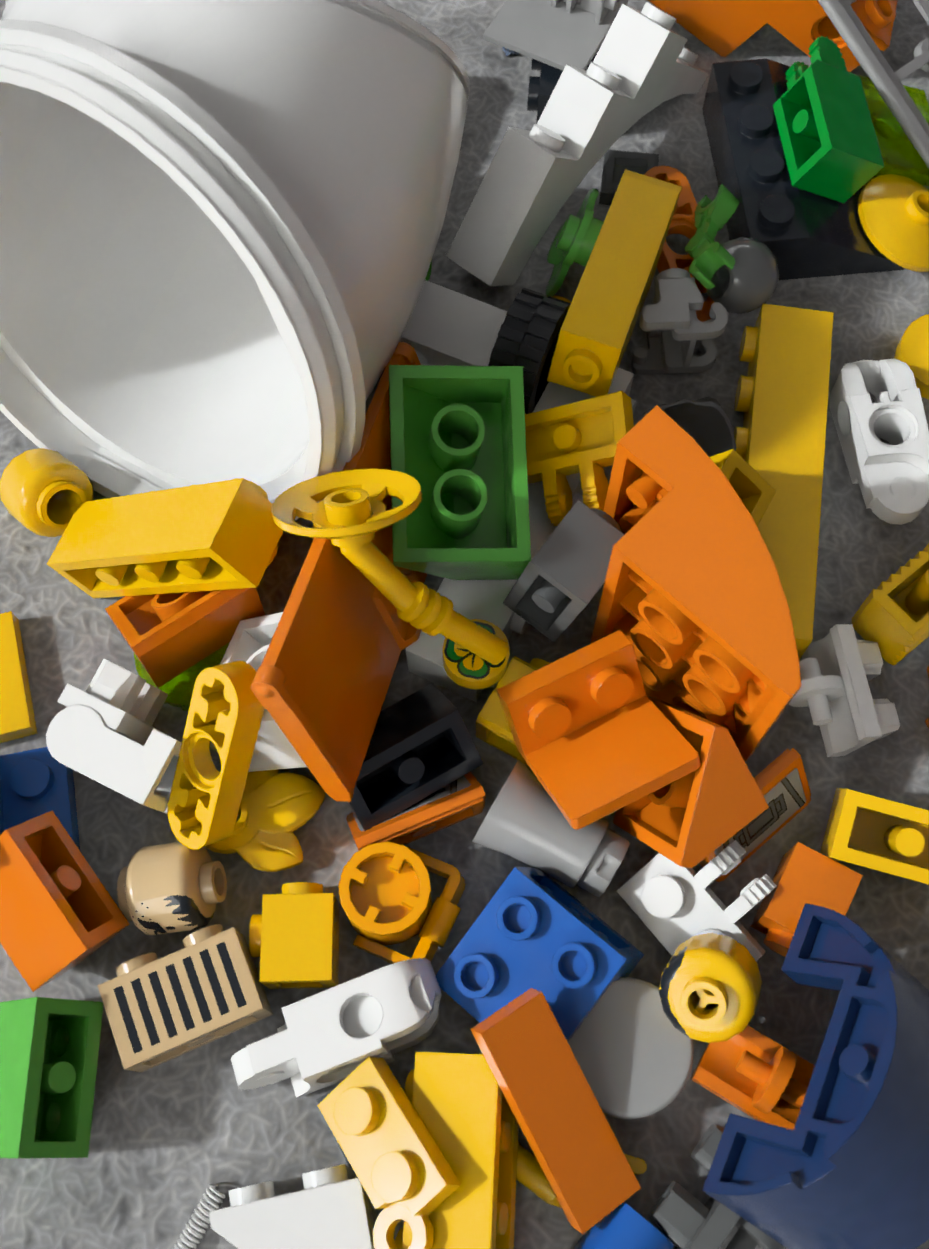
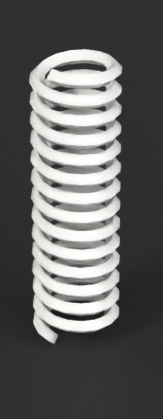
(209, 1193)

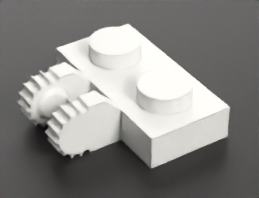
(680, 904)

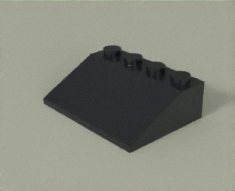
(802, 229)

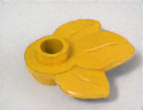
(269, 814)

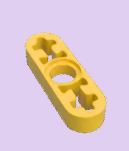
(227, 712)

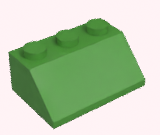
(467, 449)

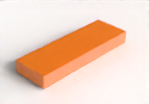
(556, 1109)

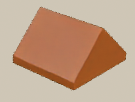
(181, 628)
(702, 808)

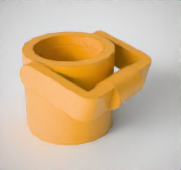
(390, 900)

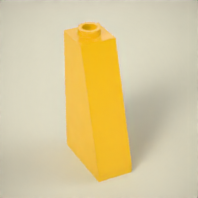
(614, 285)

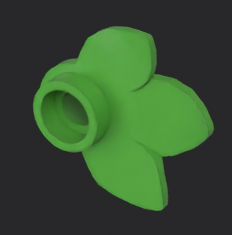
(573, 242)

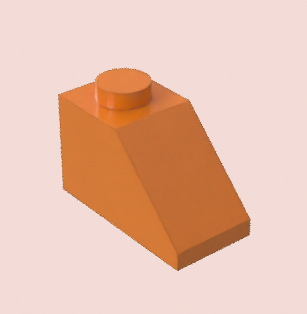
(50, 901)

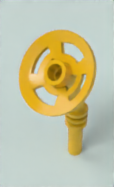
(350, 517)

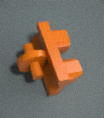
(756, 1077)

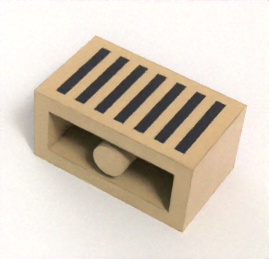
(183, 998)

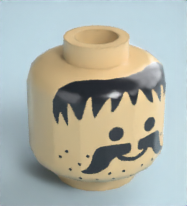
(170, 888)

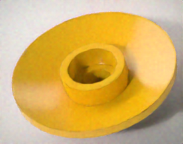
(897, 219)

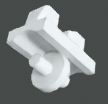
(838, 691)

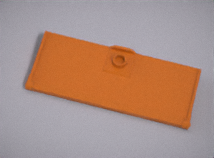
(338, 637)

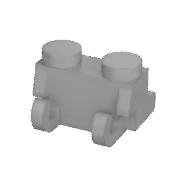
(674, 328)

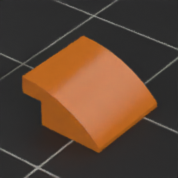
(695, 586)

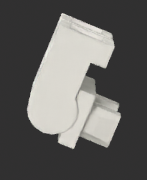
(112, 737)

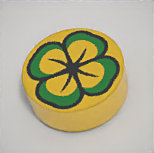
(469, 669)

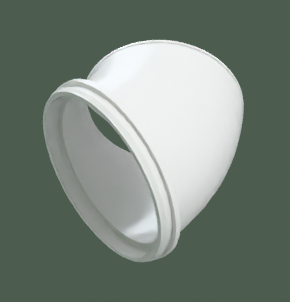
(214, 228)

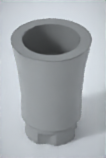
(534, 831)

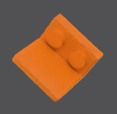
(594, 731)

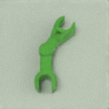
(709, 219)

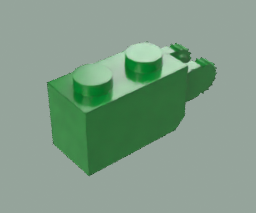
(827, 126)

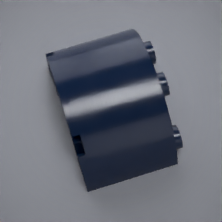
(861, 1141)

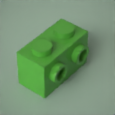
(48, 1076)

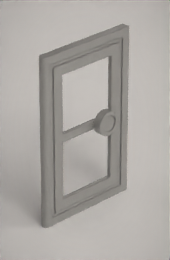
(881, 74)

